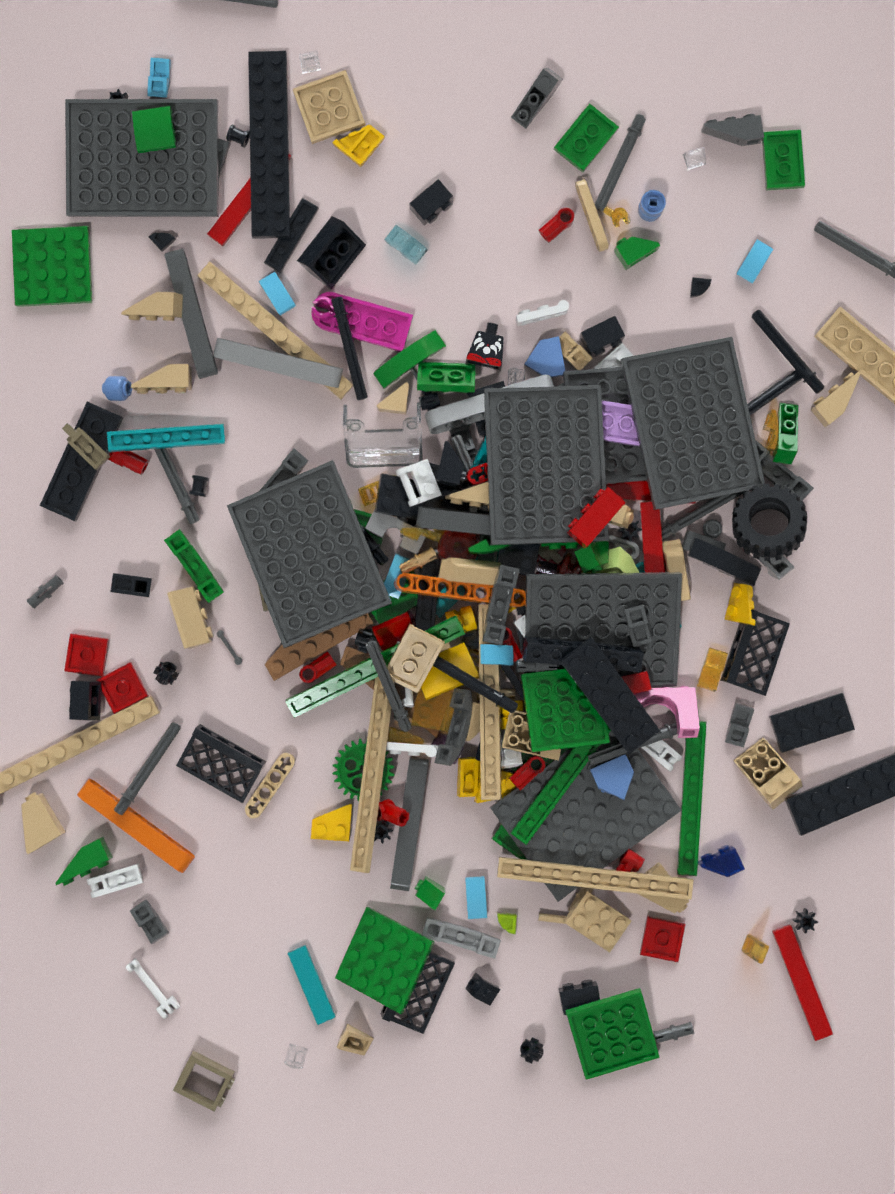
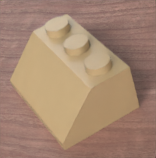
(190, 617)

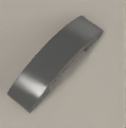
(290, 467)
(779, 474)
(499, 604)
(458, 729)

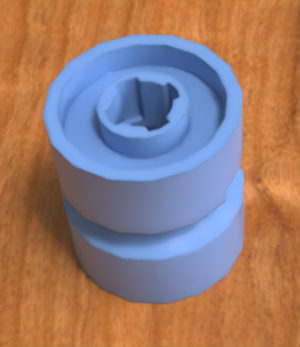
(651, 205)

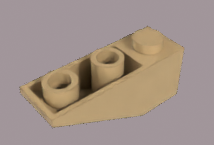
(160, 304)
(171, 377)
(835, 404)
(474, 496)

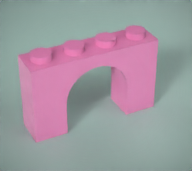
(681, 702)

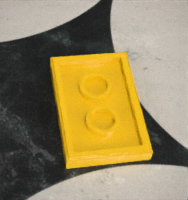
(439, 682)

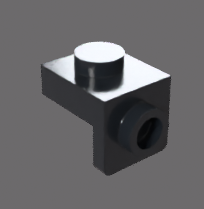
(482, 989)

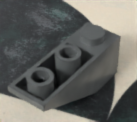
(537, 97)
(738, 131)

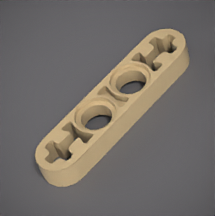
(591, 215)
(267, 783)

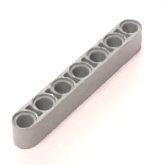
(278, 362)
(471, 409)

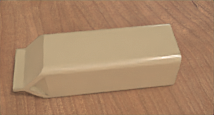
(675, 562)
(469, 571)

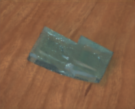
(406, 244)

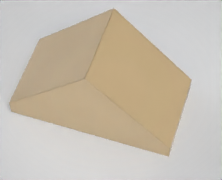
(396, 401)
(354, 1041)

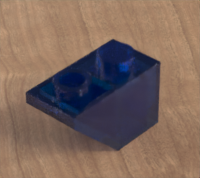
(724, 862)

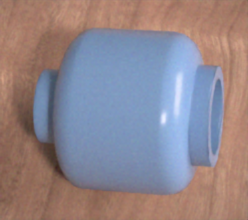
(117, 388)

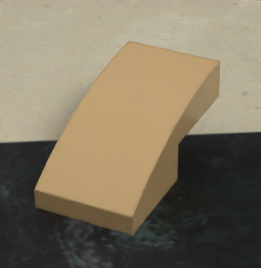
(574, 353)

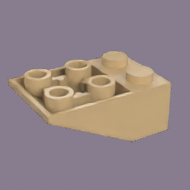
(517, 737)
(768, 773)

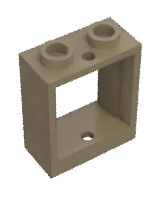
(197, 1058)

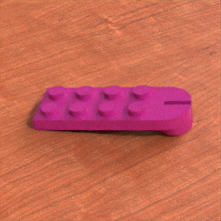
(366, 320)

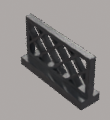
(739, 648)
(226, 748)
(388, 1014)

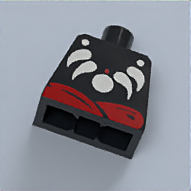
(487, 348)

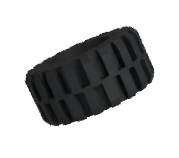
(764, 499)

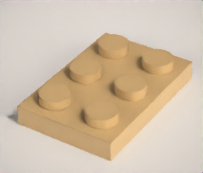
(414, 658)
(597, 920)

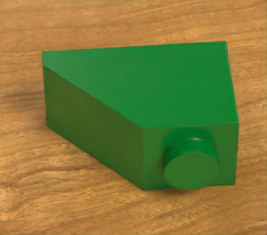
(634, 250)
(593, 557)
(429, 892)

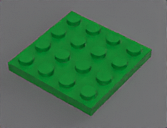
(51, 266)
(560, 713)
(384, 960)
(612, 1033)

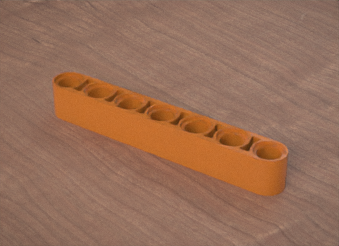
(451, 589)
(136, 826)

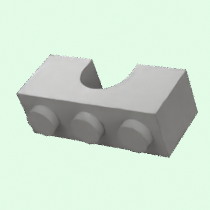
(380, 523)

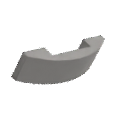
(461, 937)

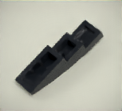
(724, 561)

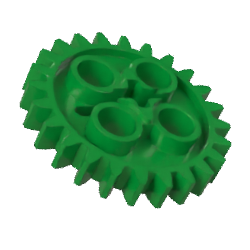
(357, 753)

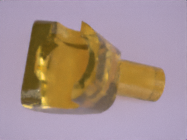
(616, 215)

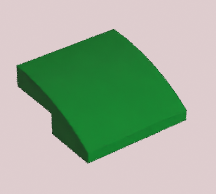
(154, 129)

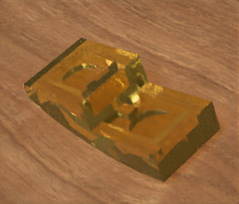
(771, 426)
(414, 534)
(712, 669)

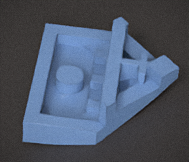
(547, 358)
(614, 776)

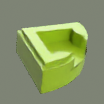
(507, 922)

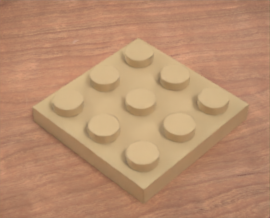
(328, 107)

